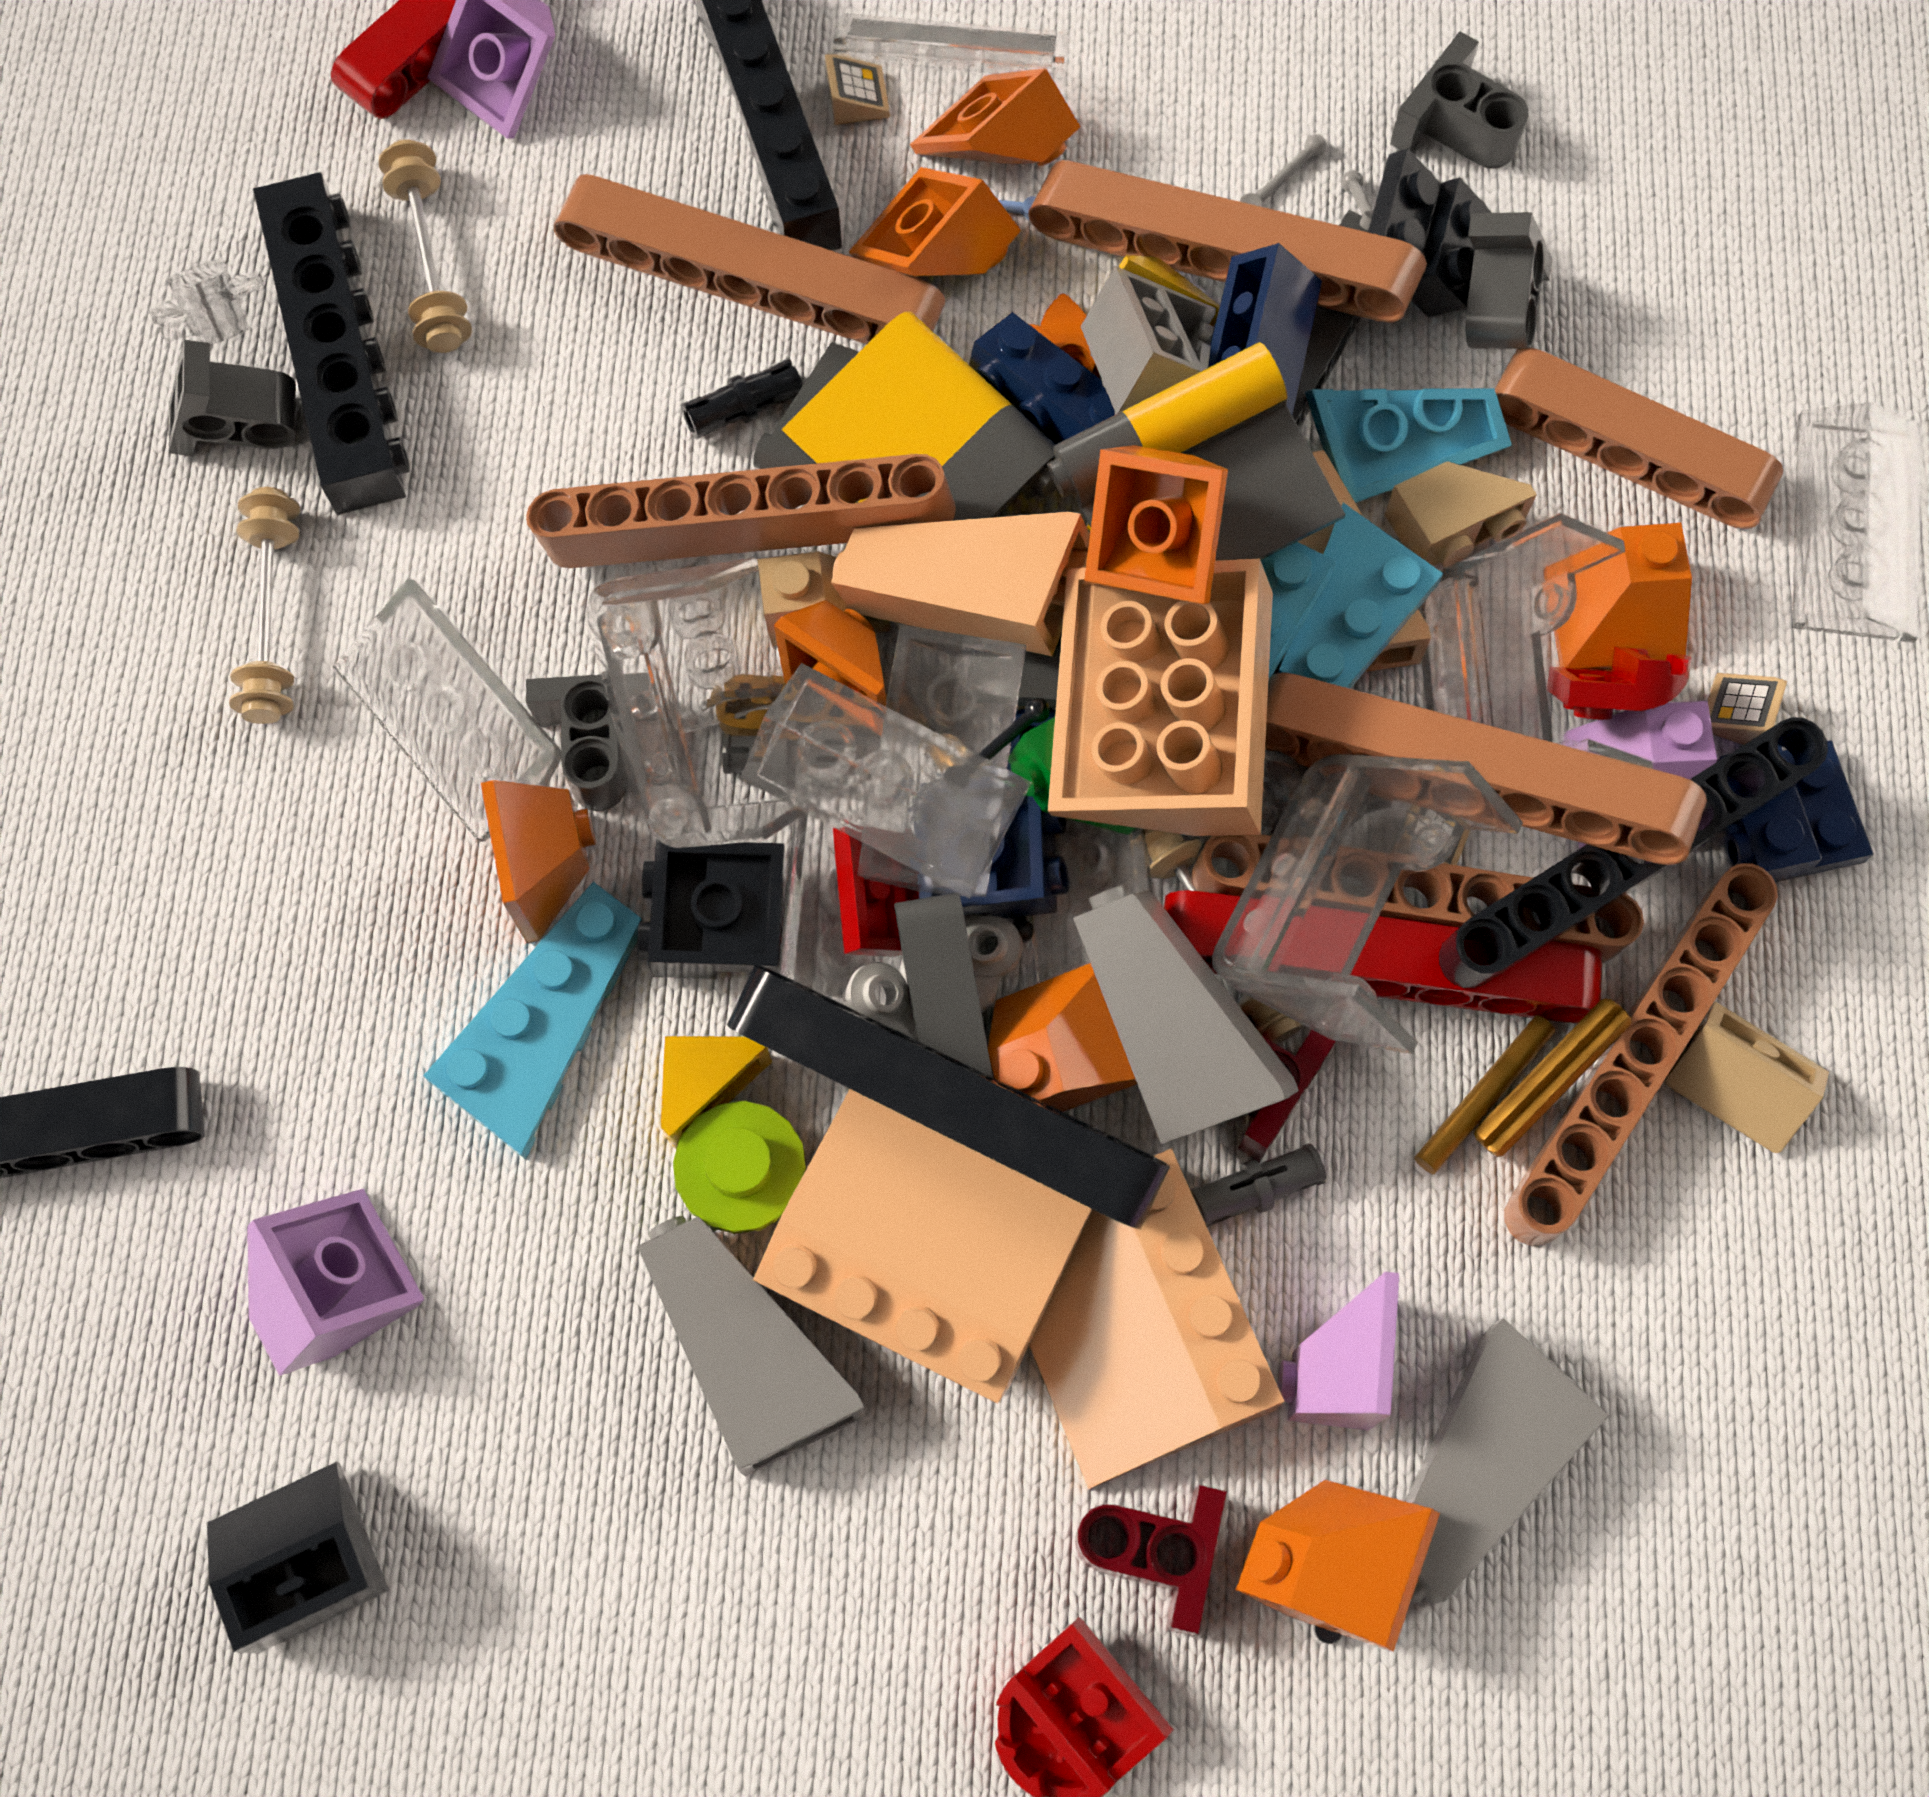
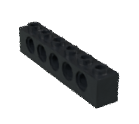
(308, 256)

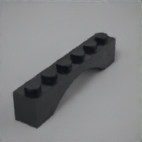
(774, 121)

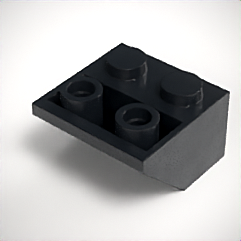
(291, 1561)

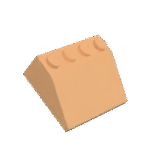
(1164, 705)
(923, 1246)
(1149, 1340)

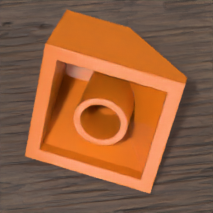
(1004, 121)
(939, 228)
(1156, 522)
(1631, 600)
(832, 644)
(536, 850)
(1059, 1042)
(1341, 1561)

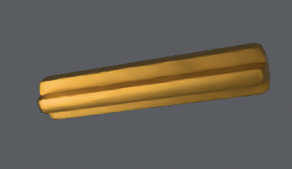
(1552, 1077)

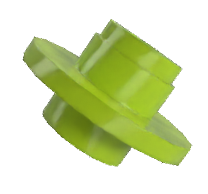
(738, 1166)

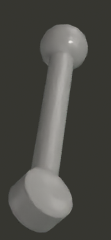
(1314, 147)
(1352, 183)

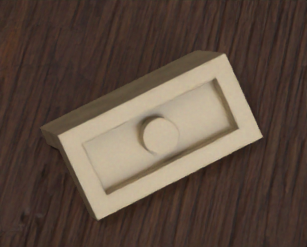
(1748, 1079)

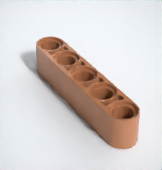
(1637, 438)

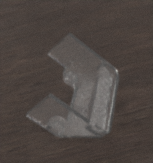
(1490, 626)
(646, 712)
(1330, 876)

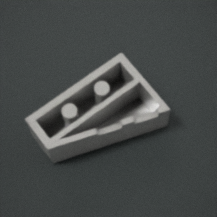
(1145, 337)

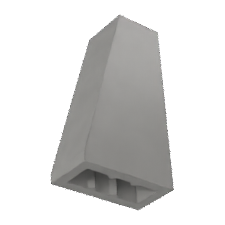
(1176, 1020)
(748, 1356)
(1495, 1452)

